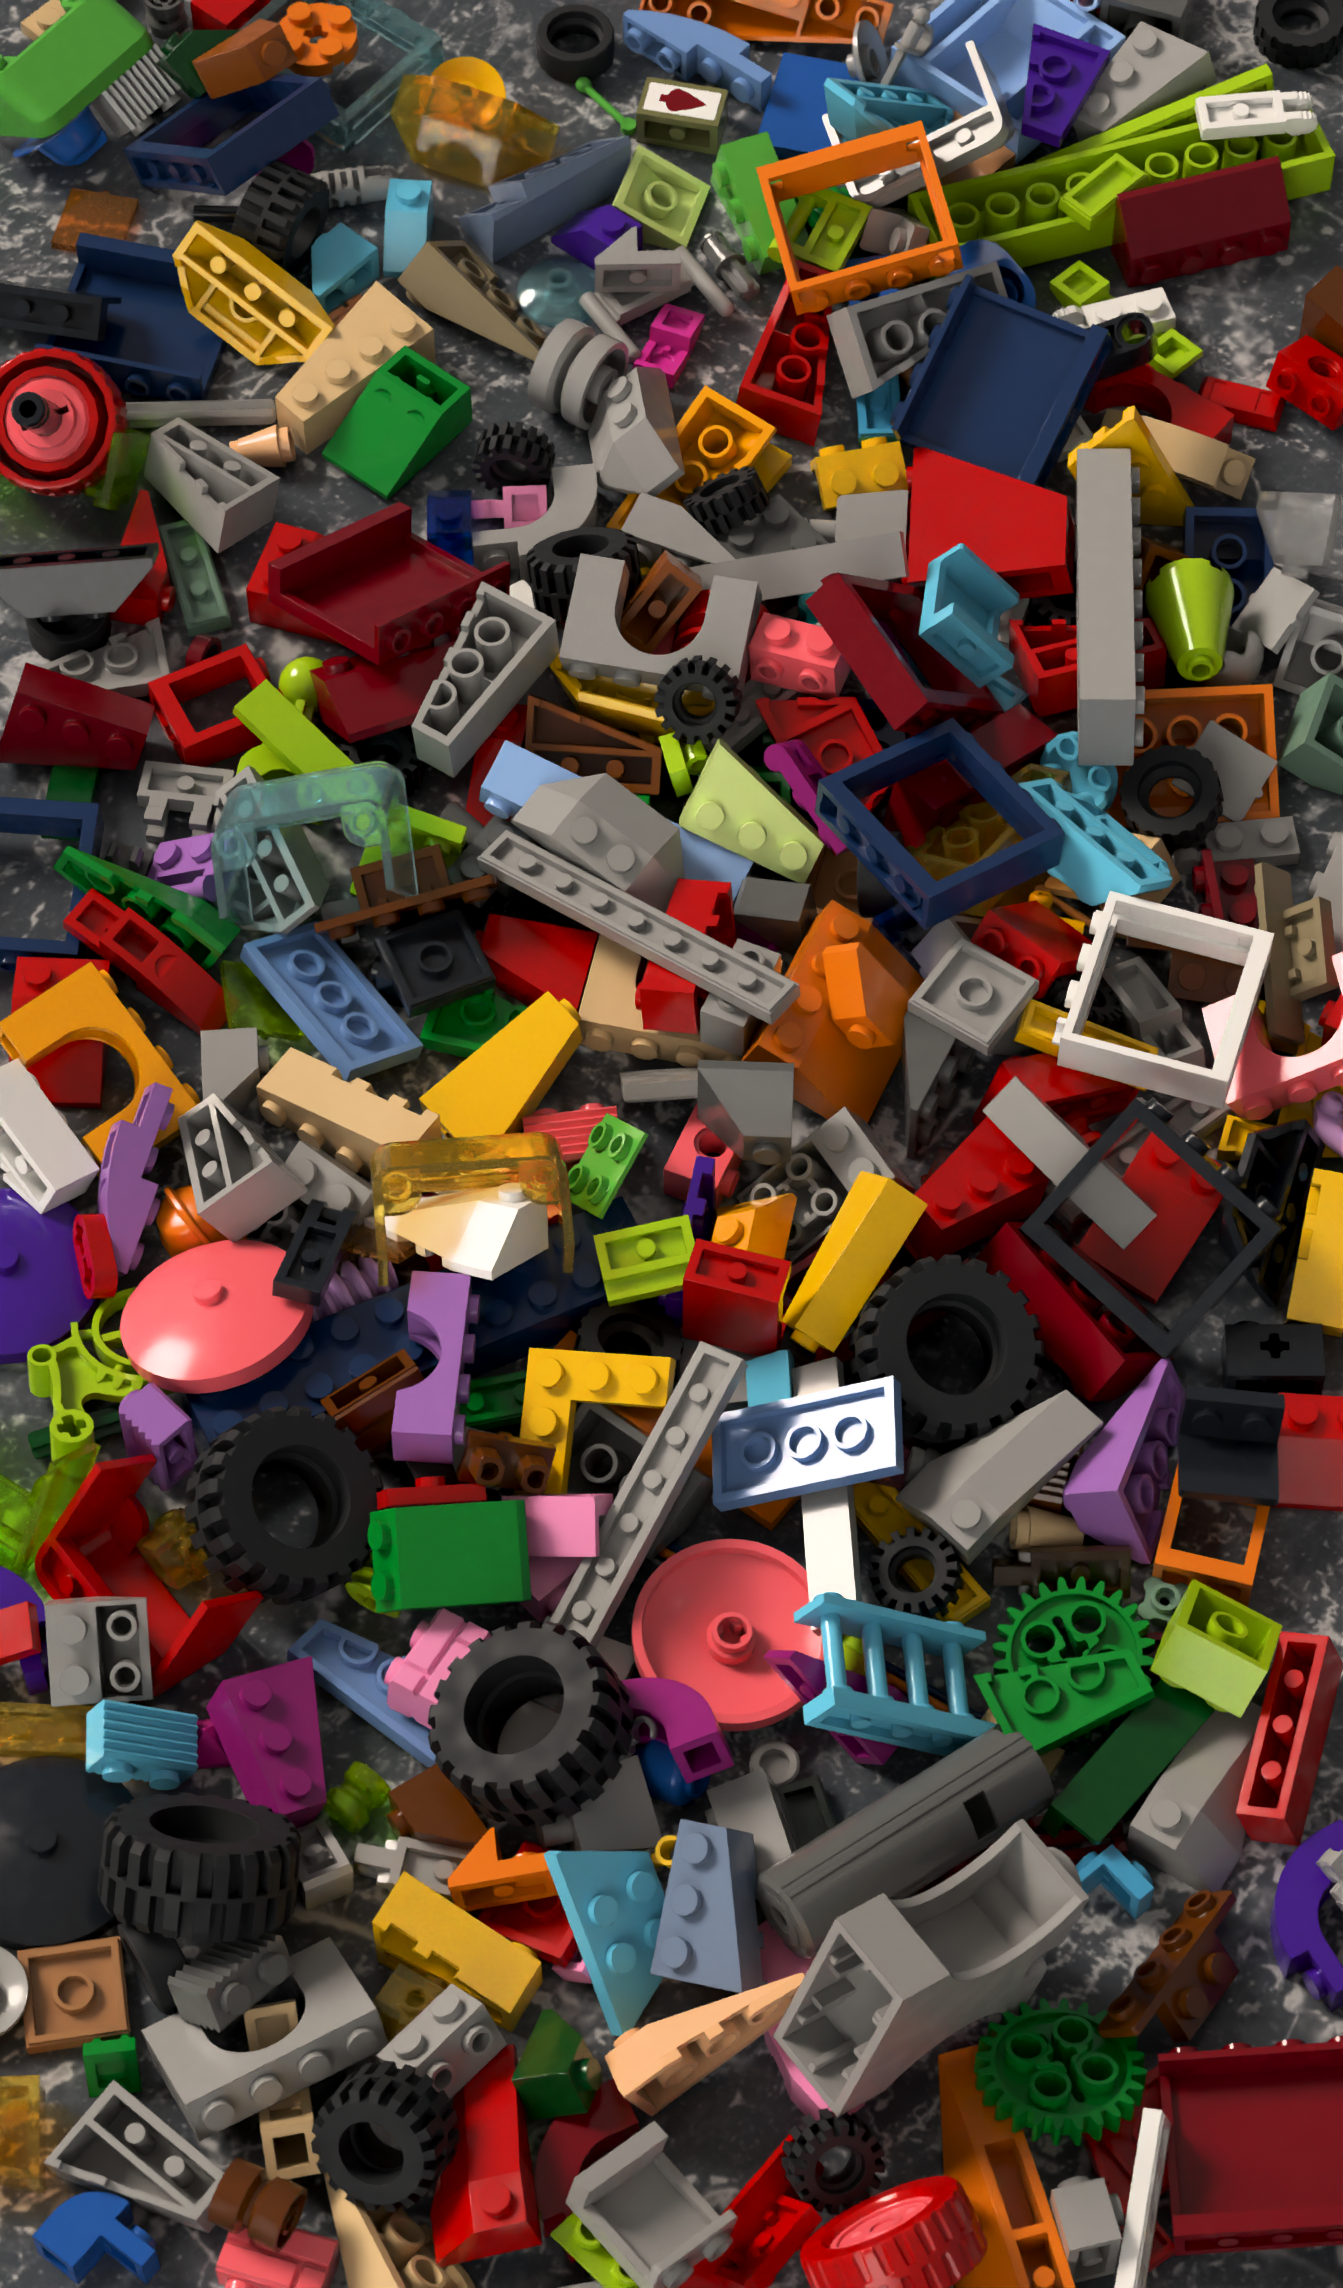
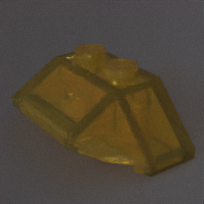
(469, 130)

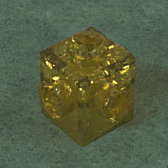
(172, 1552)
(405, 1998)

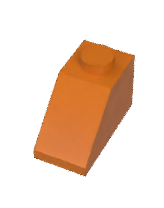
(863, 996)

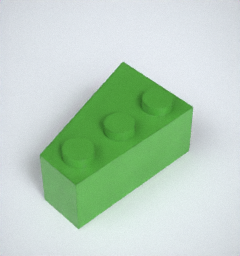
(743, 200)

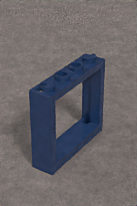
(172, 150)
(50, 819)
(895, 867)

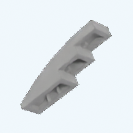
(1057, 1149)

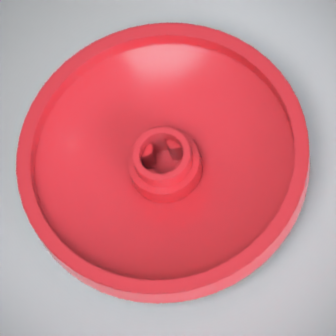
(212, 1318)
(714, 1618)

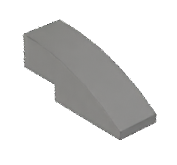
(1151, 1011)

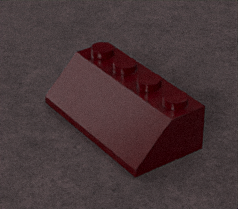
(1201, 222)
(370, 699)
(1077, 1328)

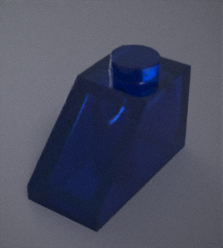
(451, 522)

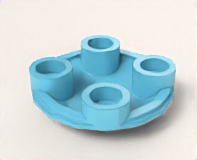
(1092, 782)

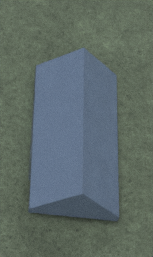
(547, 196)

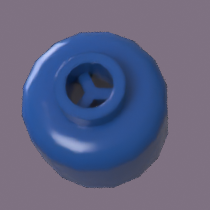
(664, 1776)

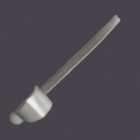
(915, 41)

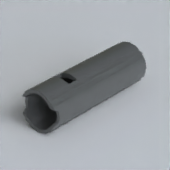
(906, 1837)

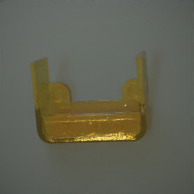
(411, 1167)

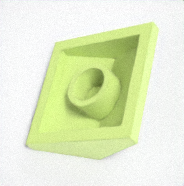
(660, 199)

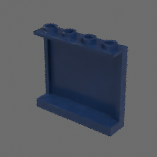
(149, 337)
(1001, 385)

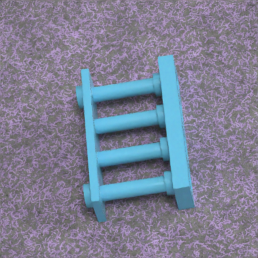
(877, 1714)

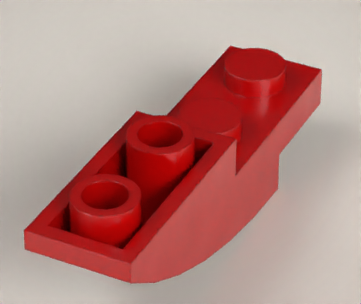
(150, 959)

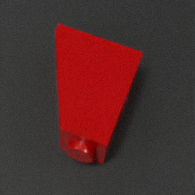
(538, 958)

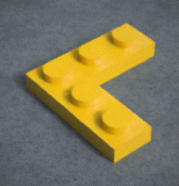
(565, 1377)

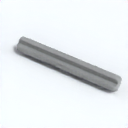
(202, 412)

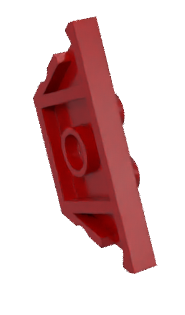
(830, 728)

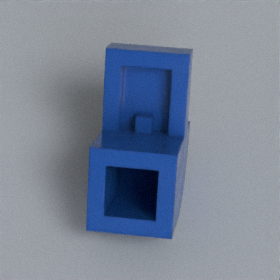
(90, 2227)

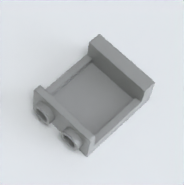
(649, 2212)

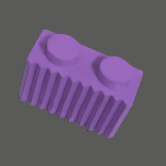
(161, 1428)

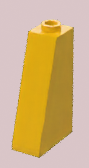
(507, 1072)
(852, 1260)

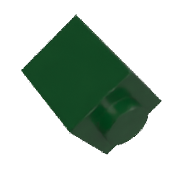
(182, 50)
(556, 2070)

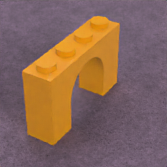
(88, 1008)

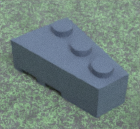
(710, 1911)

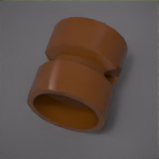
(263, 2207)

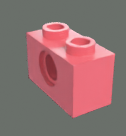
(700, 1140)

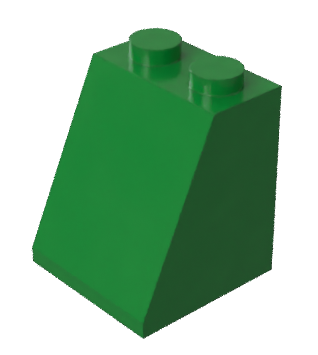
(449, 1556)

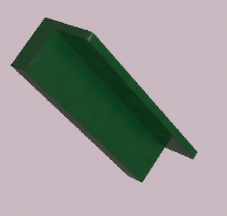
(1127, 1763)

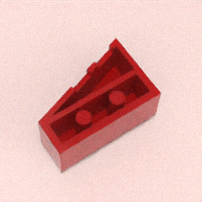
(666, 998)
(1060, 1088)

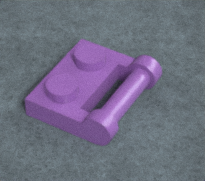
(186, 866)

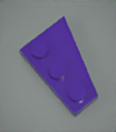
(1058, 83)
(701, 1210)

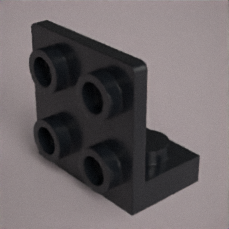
(1229, 1445)

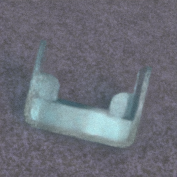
(364, 795)

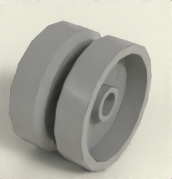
(575, 371)

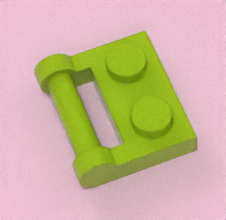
(833, 234)

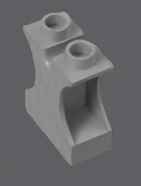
(927, 1965)

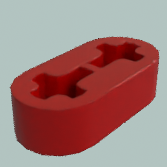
(95, 1256)

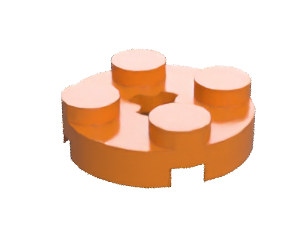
(324, 20)

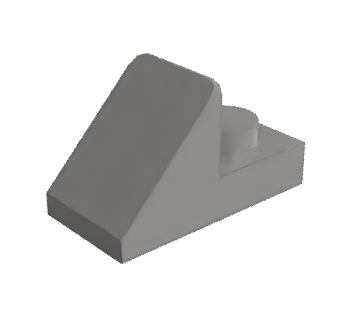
(892, 232)
(628, 270)
(324, 1868)

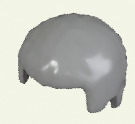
(1241, 660)

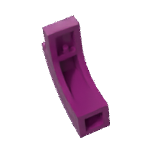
(683, 1724)

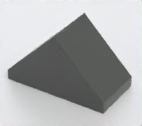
(776, 910)

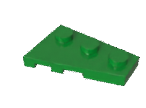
(467, 1023)
(1067, 1698)

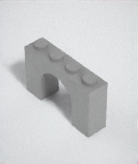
(594, 639)
(226, 2087)

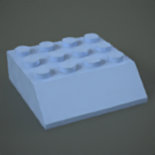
(1004, 38)

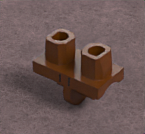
(506, 1461)

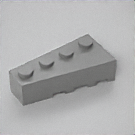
(894, 330)
(483, 677)

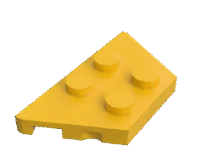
(1160, 490)

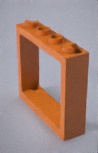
(846, 164)

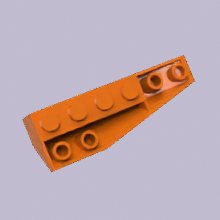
(782, 19)
(1000, 2184)

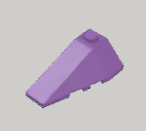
(1126, 1466)

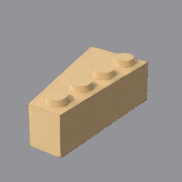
(345, 362)
(338, 1115)

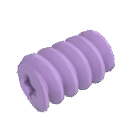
(353, 1287)

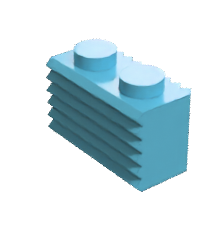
(141, 1744)

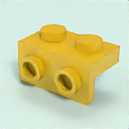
(869, 469)

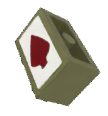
(682, 115)

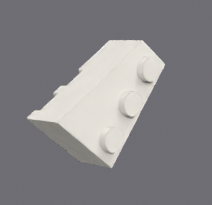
(37, 1146)

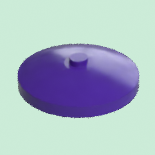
(38, 1277)

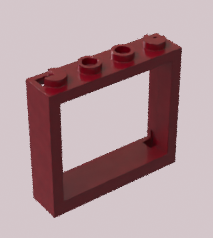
(849, 614)

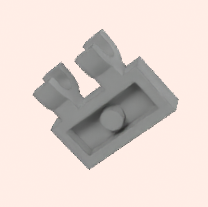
(179, 789)

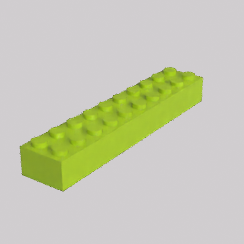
(1022, 203)

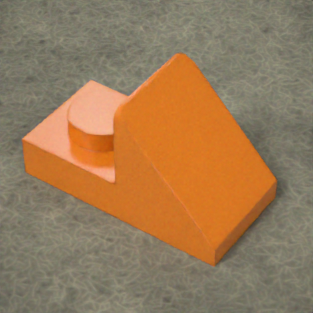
(490, 1881)

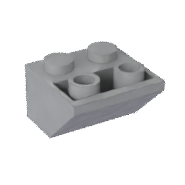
(98, 1650)

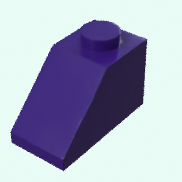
(593, 232)

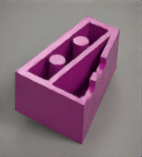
(274, 1738)

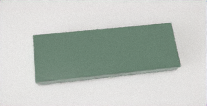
(194, 579)

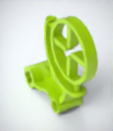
(74, 1376)

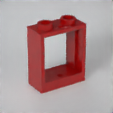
(195, 680)

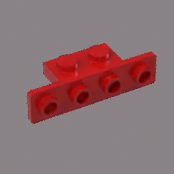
(766, 2234)

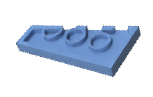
(355, 1674)

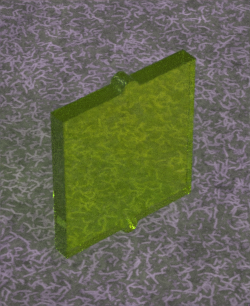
(252, 1005)

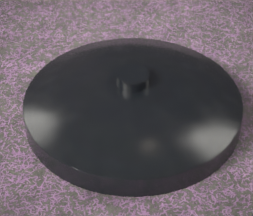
(53, 1851)

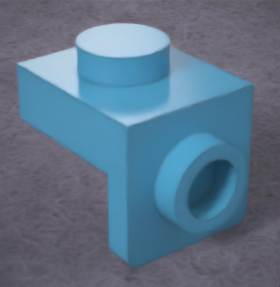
(1123, 1880)

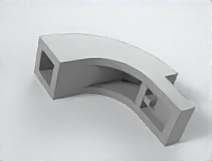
(572, 508)

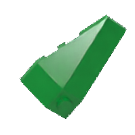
(178, 915)

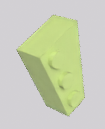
(749, 818)

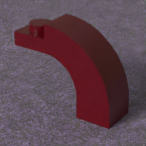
(575, 2145)

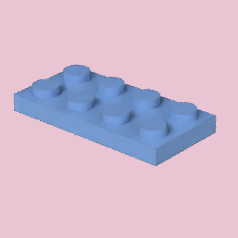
(331, 1002)
(808, 1444)

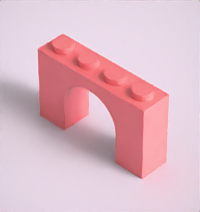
(1270, 1080)

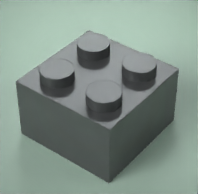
(772, 531)

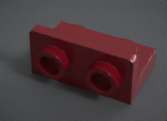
(1226, 889)

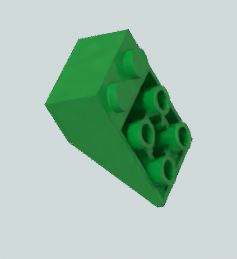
(399, 422)

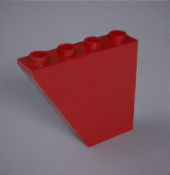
(1006, 522)

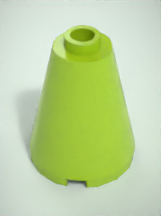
(1192, 614)

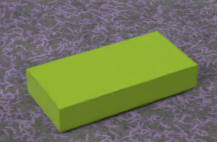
(1097, 193)

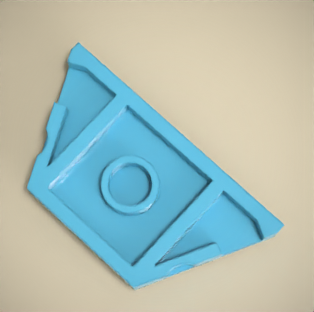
(615, 1919)

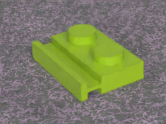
(644, 1259)

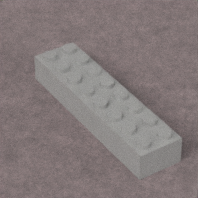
(1108, 607)

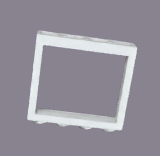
(1181, 931)

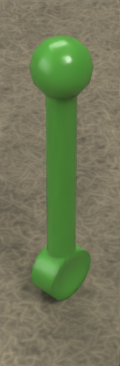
(627, 125)

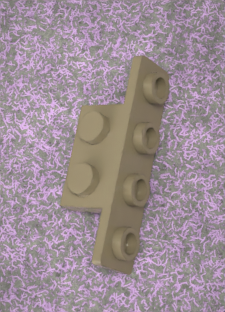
(1299, 954)

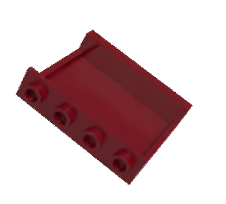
(379, 585)
(1254, 2145)

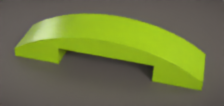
(1084, 286)

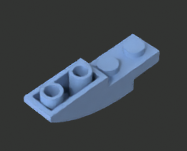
(694, 47)

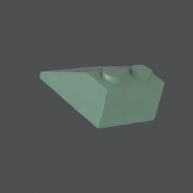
(1315, 736)

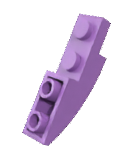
(122, 1193)

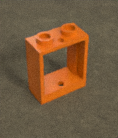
(1223, 1576)

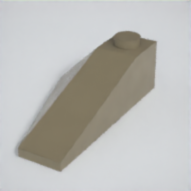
(462, 288)

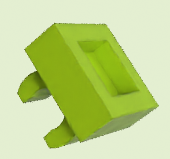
(682, 762)

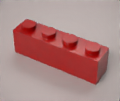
(1289, 1738)

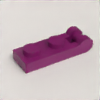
(802, 774)

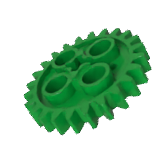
(1069, 1605)
(1059, 2072)

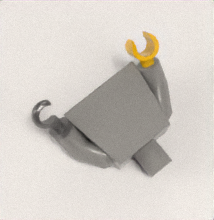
(619, 1817)

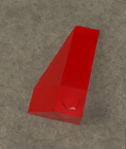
(488, 2190)

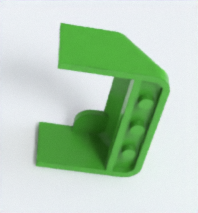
(68, 67)

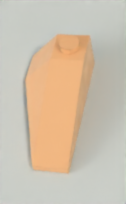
(677, 2052)

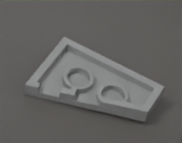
(122, 665)

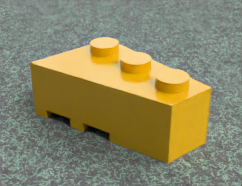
(1318, 1272)
(443, 1940)

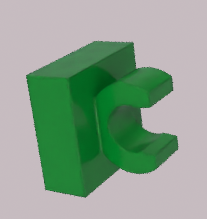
(112, 2061)

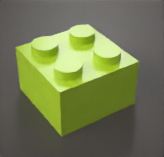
(1216, 1649)

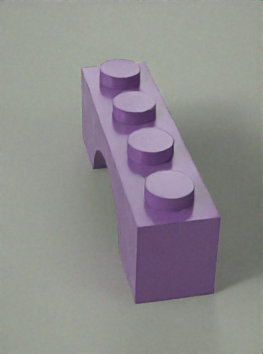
(428, 1414)

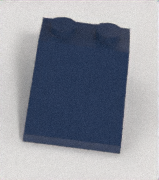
(1231, 541)

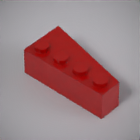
(789, 367)

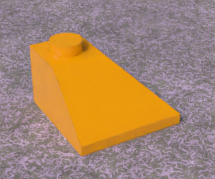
(756, 1225)

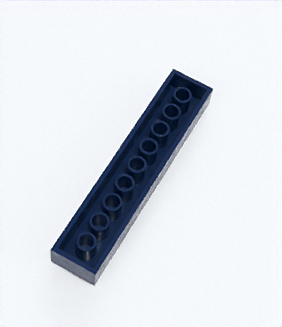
(518, 1312)

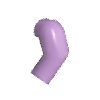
(1329, 1120)

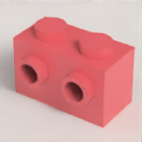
(796, 657)

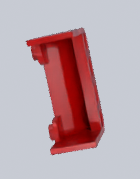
(96, 1555)

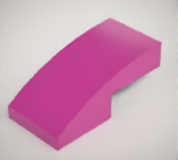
(671, 341)

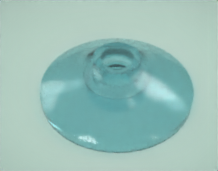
(553, 291)

